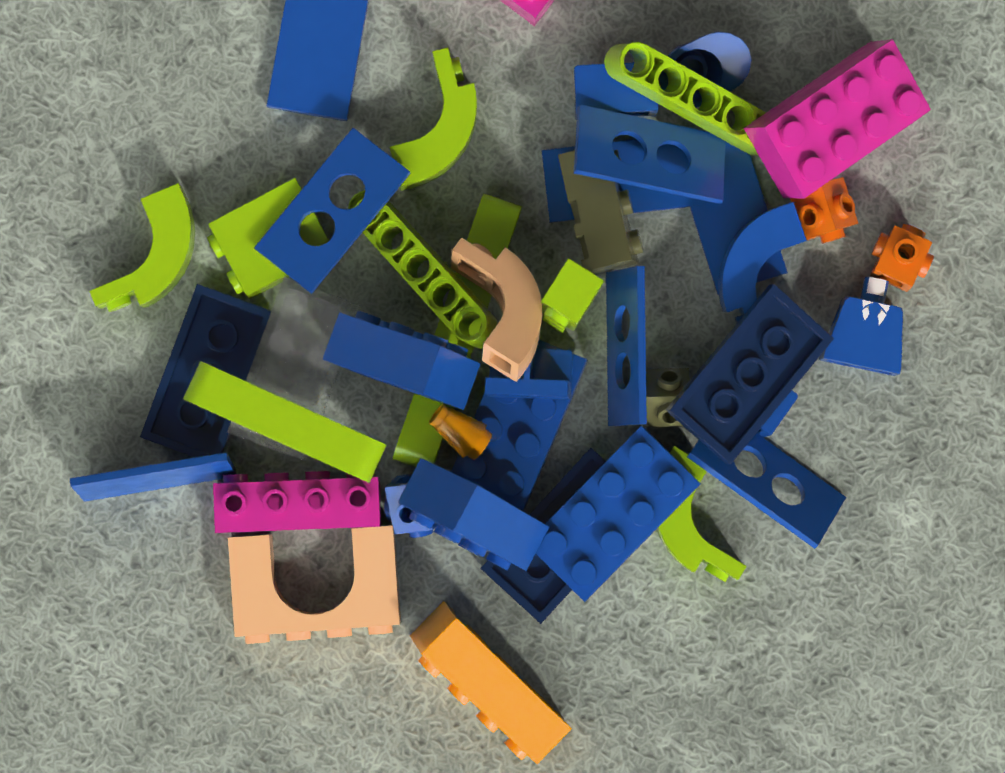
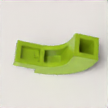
(447, 141)
(168, 259)
(685, 542)

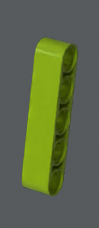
(680, 92)
(437, 280)
(284, 421)

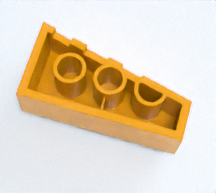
(489, 684)

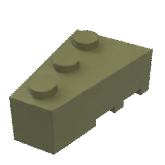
(601, 219)

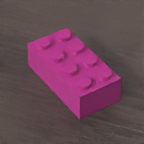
(837, 119)

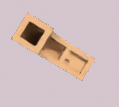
(514, 288)

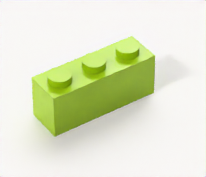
(569, 296)

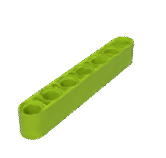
(493, 229)

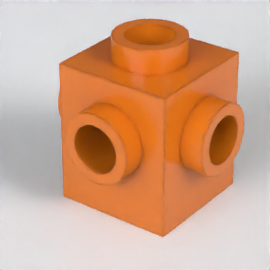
(826, 211)
(895, 269)

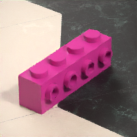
(295, 503)

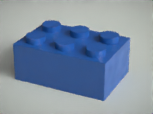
(402, 358)
(472, 516)

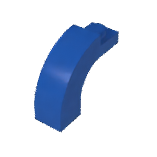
(750, 249)

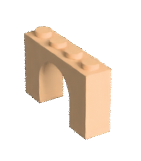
(263, 610)

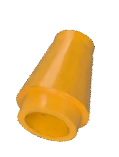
(461, 431)

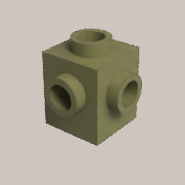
(661, 390)

